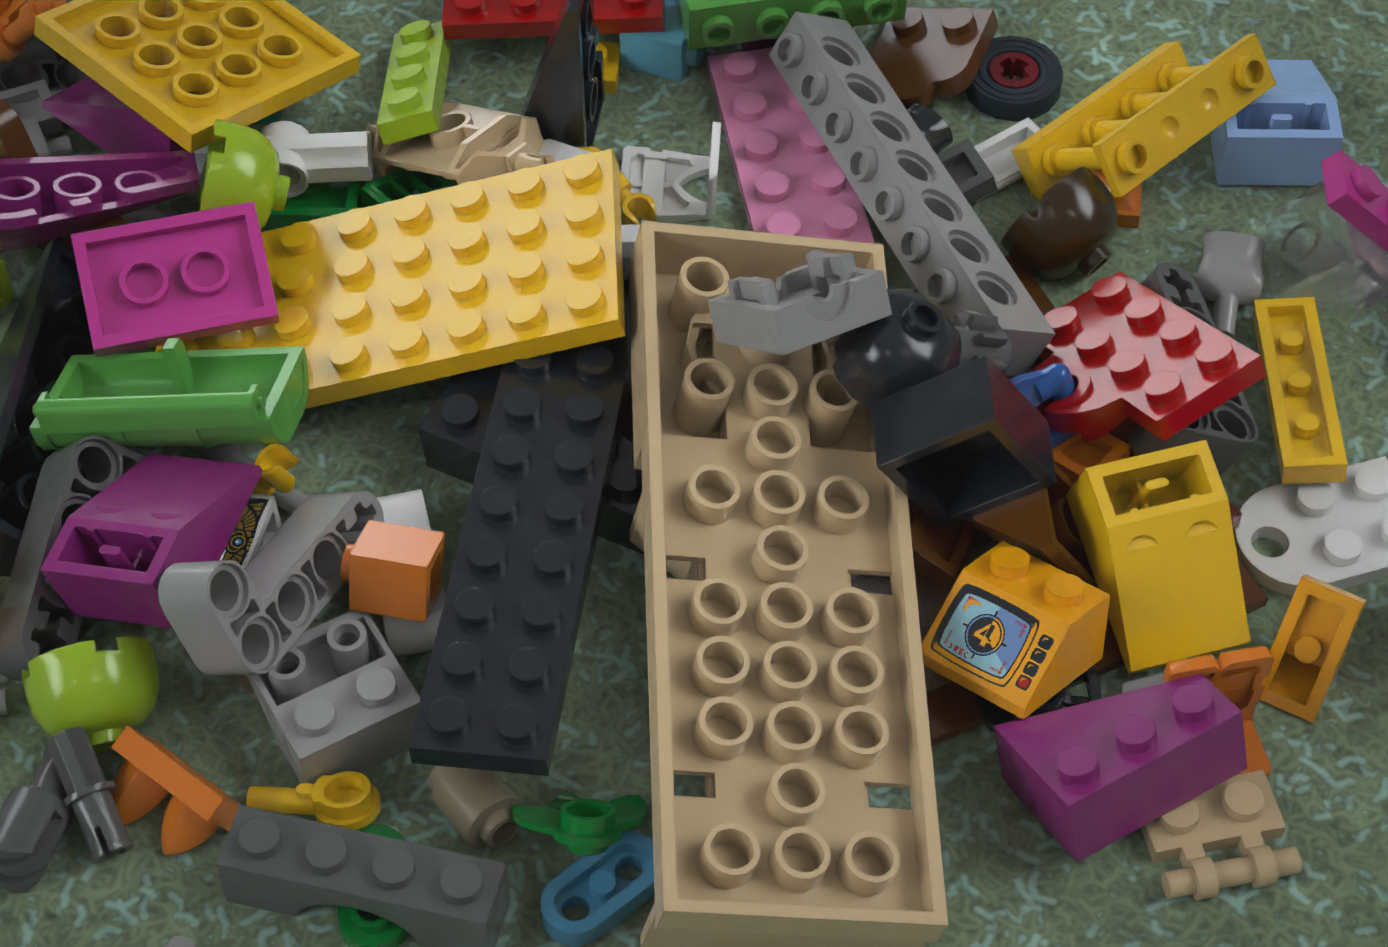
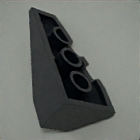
(569, 79)

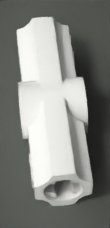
(314, 156)

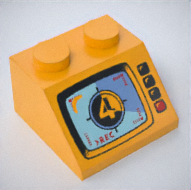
(1017, 630)

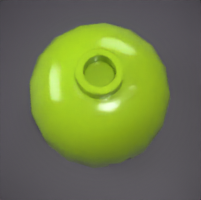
(242, 170)
(93, 688)

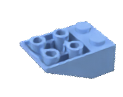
(1281, 132)

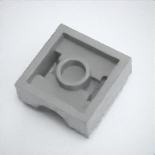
(803, 307)

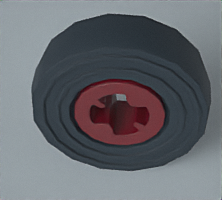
(1022, 98)

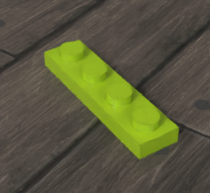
(414, 82)

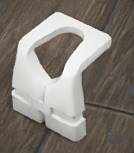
(666, 172)

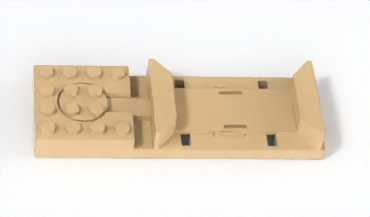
(760, 645)

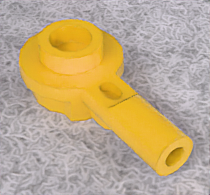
(335, 799)

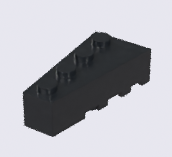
(456, 432)

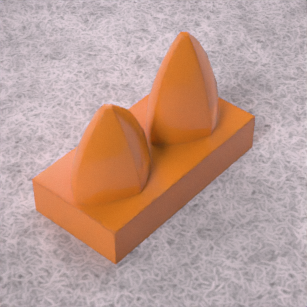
(149, 776)

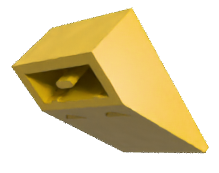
(1164, 554)

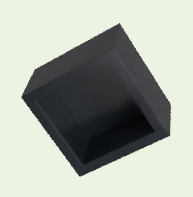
(963, 442)

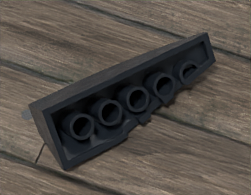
(33, 353)

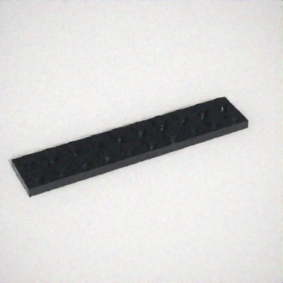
(524, 561)

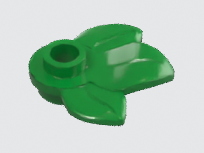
(583, 824)

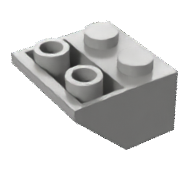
(338, 699)

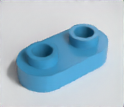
(596, 887)

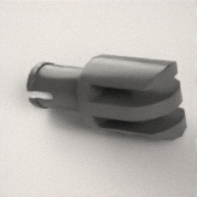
(32, 827)

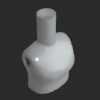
(1230, 275)

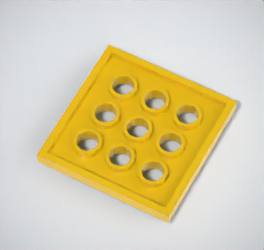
(198, 58)

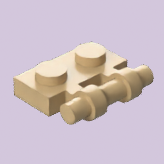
(1226, 816)

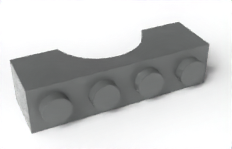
(301, 863)

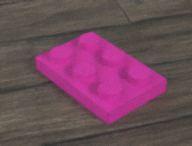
(174, 278)

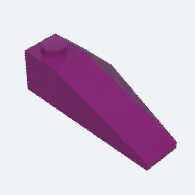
(69, 193)

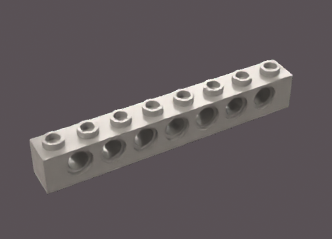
(904, 182)

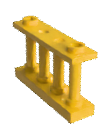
(1145, 116)

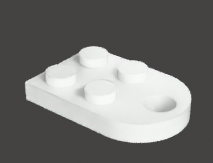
(1325, 528)

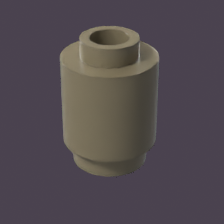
(475, 804)

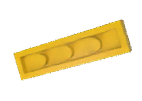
(1299, 391)

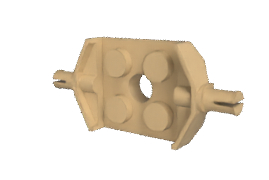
(468, 146)

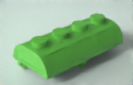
(176, 398)

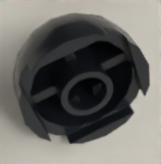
(897, 349)

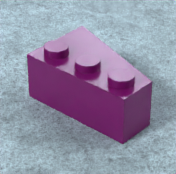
(1121, 759)

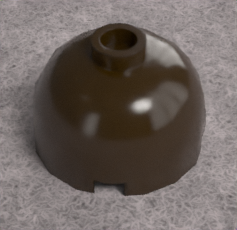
(1066, 229)

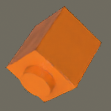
(394, 570)

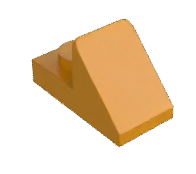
(1310, 646)

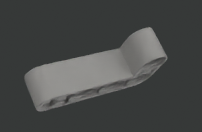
(252, 615)

